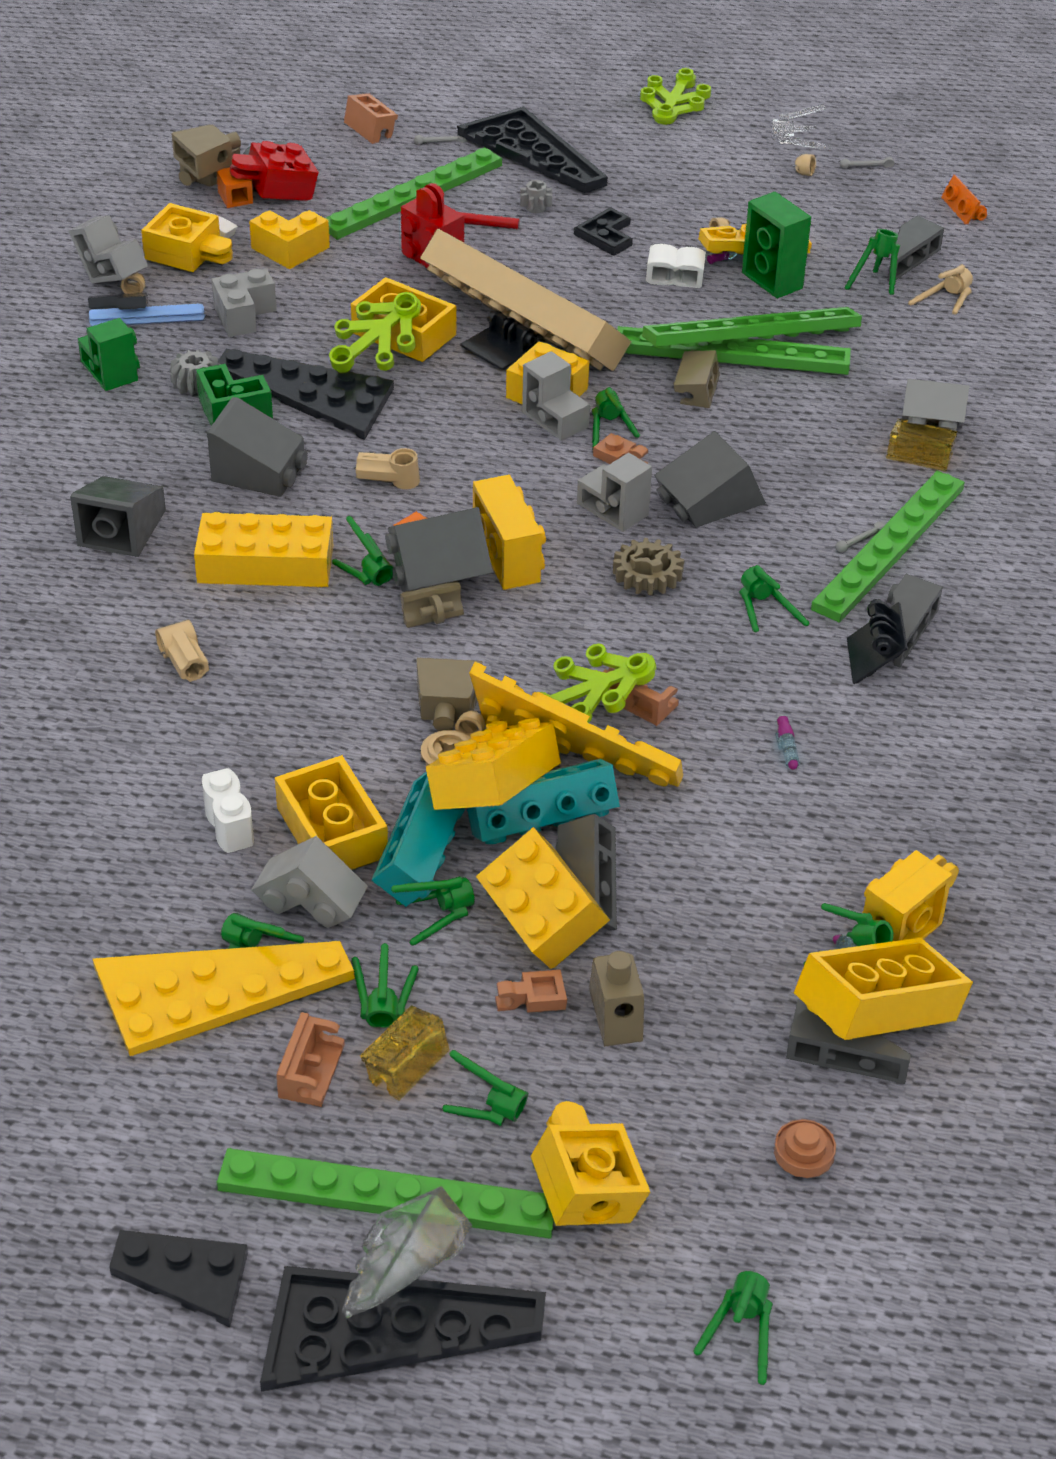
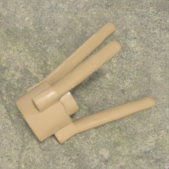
(955, 282)

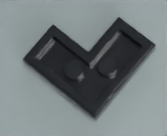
(605, 232)
(119, 301)

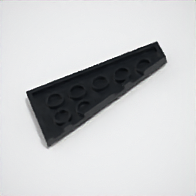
(533, 144)
(342, 398)
(416, 1325)

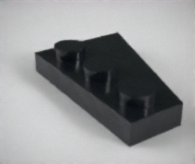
(188, 1270)

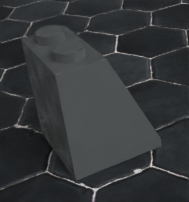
(254, 450)
(709, 483)
(116, 514)
(439, 550)

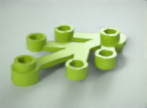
(667, 112)
(403, 309)
(629, 671)

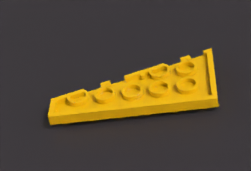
(510, 703)
(191, 992)

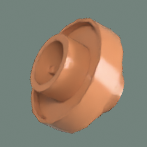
(805, 1148)

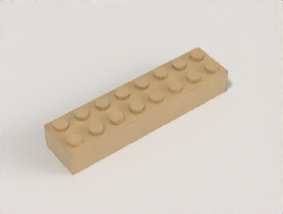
(525, 301)

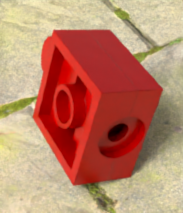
(277, 170)
(423, 217)

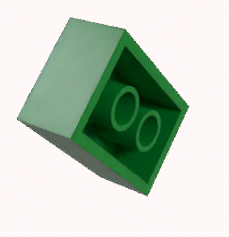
(776, 244)

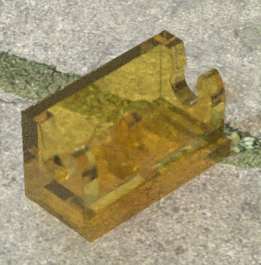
(921, 445)
(406, 1051)

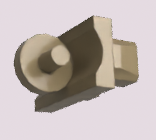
(431, 604)

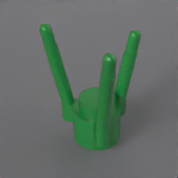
(883, 244)
(609, 408)
(374, 565)
(761, 586)
(451, 895)
(867, 930)
(245, 932)
(382, 1005)
(505, 1099)
(746, 1300)

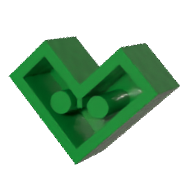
(110, 353)
(218, 387)

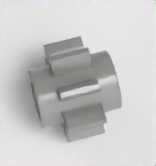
(536, 196)

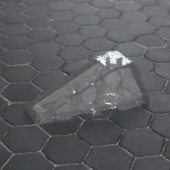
(404, 1247)

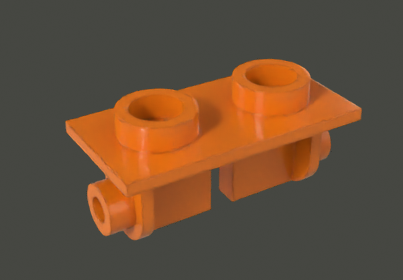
(963, 201)

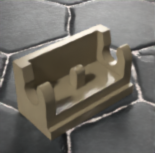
(698, 376)

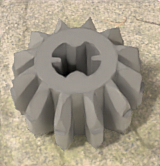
(184, 369)

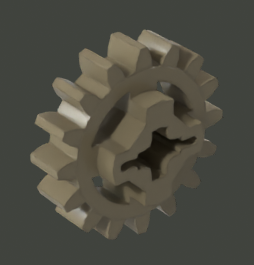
(648, 566)

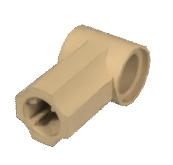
(398, 467)
(182, 648)

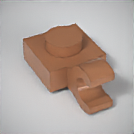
(615, 446)
(537, 990)

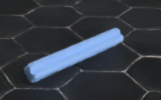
(149, 314)

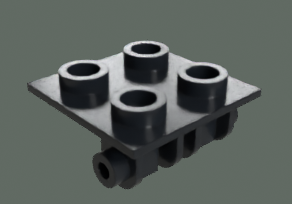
(502, 341)
(877, 641)

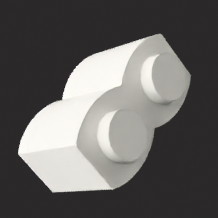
(675, 266)
(227, 810)

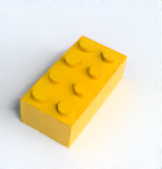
(264, 549)
(493, 764)
(882, 988)

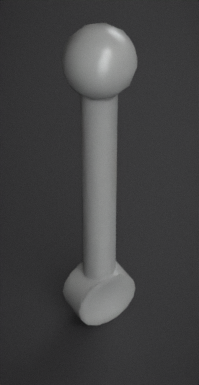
(419, 139)
(887, 162)
(842, 546)

